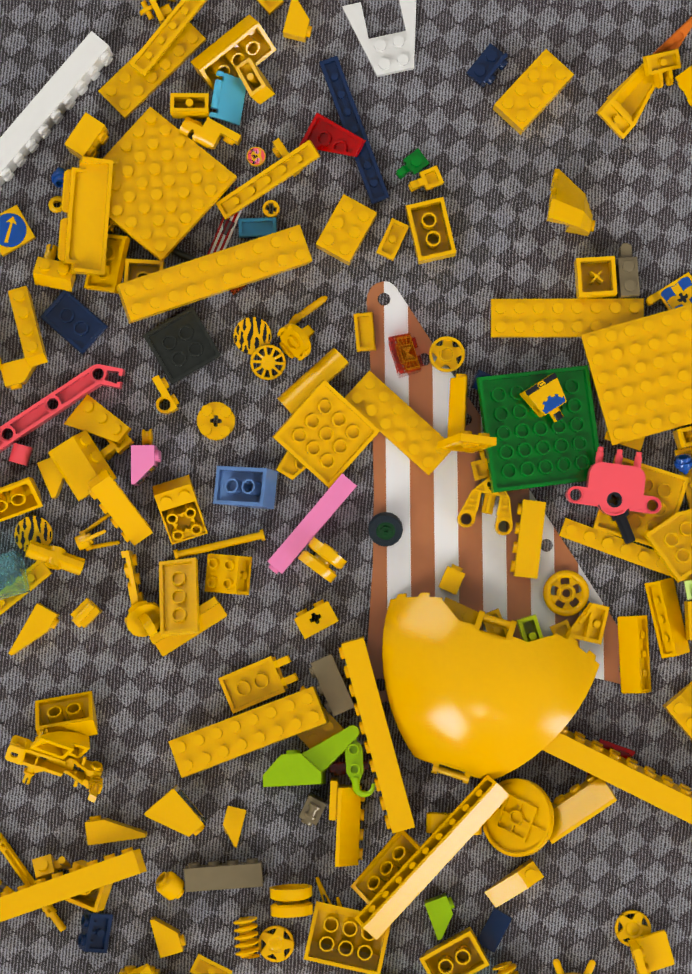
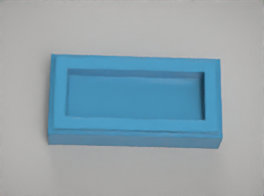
(256, 227)

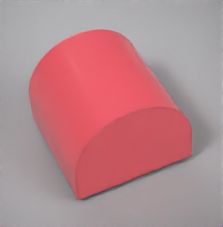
(20, 454)

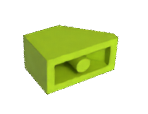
(440, 913)

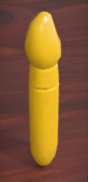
(307, 310)

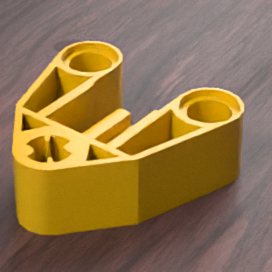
(503, 510)

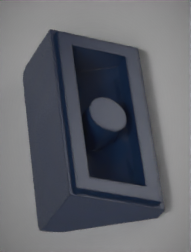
(494, 929)

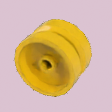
(322, 559)
(291, 900)

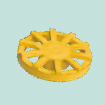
(267, 362)

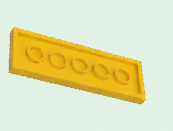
(130, 88)
(398, 422)

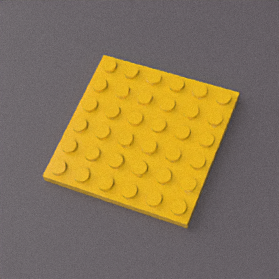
(162, 183)
(643, 373)

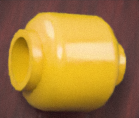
(170, 885)

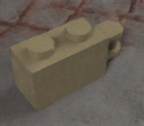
(627, 273)
(312, 809)

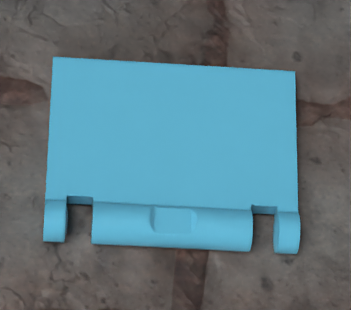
(228, 98)

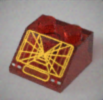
(404, 354)

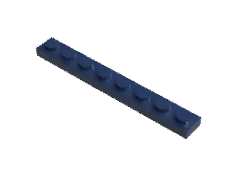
(351, 121)

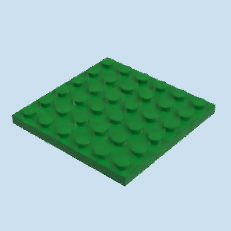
(533, 448)

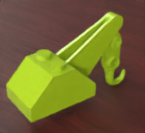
(310, 766)

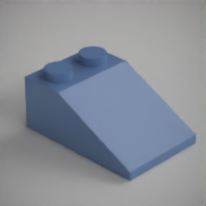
(245, 487)

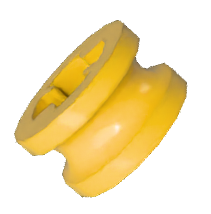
(276, 206)
(147, 437)

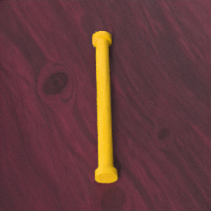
(219, 545)

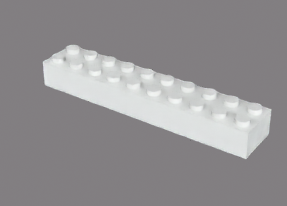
(51, 103)

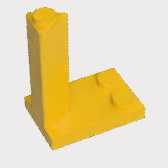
(458, 438)

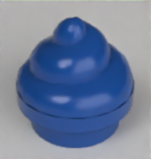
(57, 177)
(683, 463)

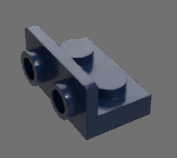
(487, 65)
(95, 931)

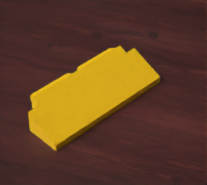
(87, 206)

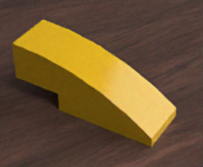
(62, 744)

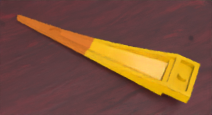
(629, 99)

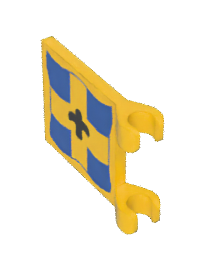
(675, 294)

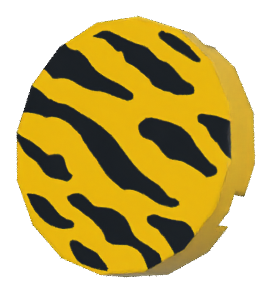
(251, 334)
(34, 529)

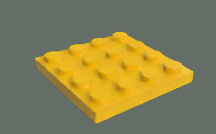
(326, 433)
(660, 484)

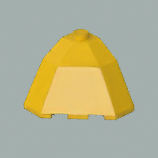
(569, 206)

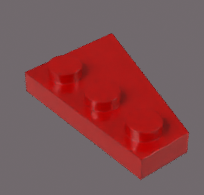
(332, 137)

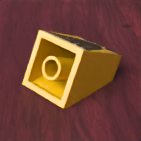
(177, 813)

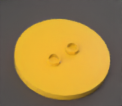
(523, 820)

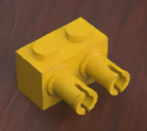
(53, 273)

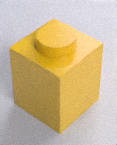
(452, 579)

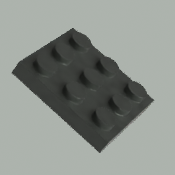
(182, 345)

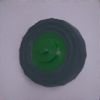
(385, 529)

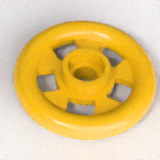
(555, 580)

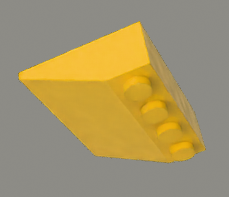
(341, 941)

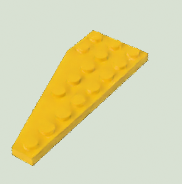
(674, 543)

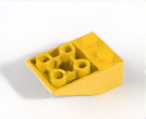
(179, 509)

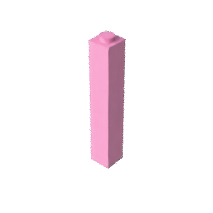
(311, 524)

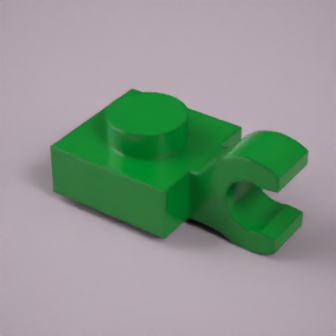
(413, 163)

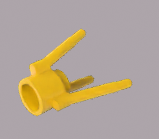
(85, 539)

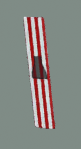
(224, 233)

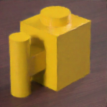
(85, 613)
(47, 866)

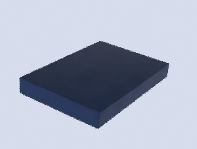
(74, 321)

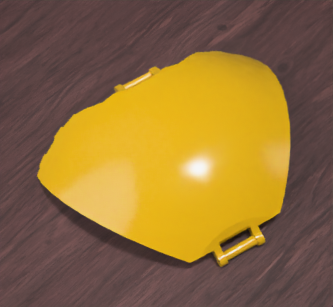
(474, 694)

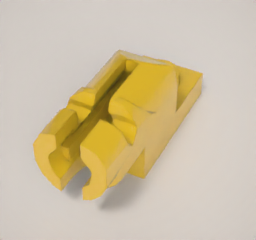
(209, 133)

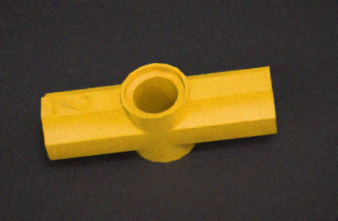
(54, 557)

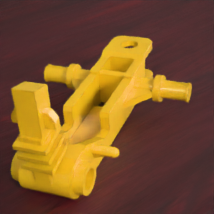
(31, 758)

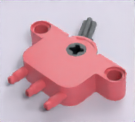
(620, 481)

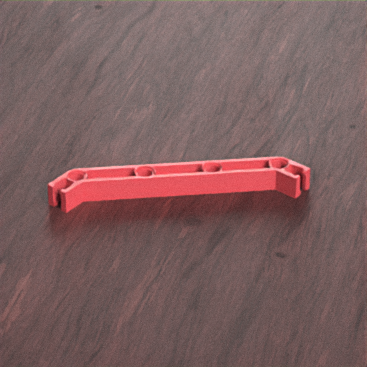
(65, 395)

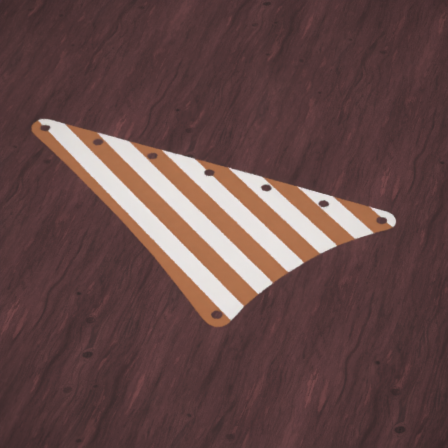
(430, 511)

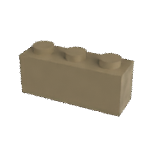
(331, 685)

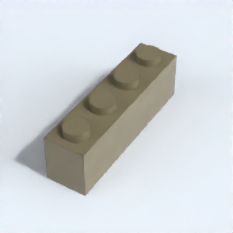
(224, 875)

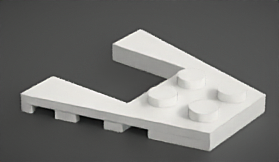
(389, 52)

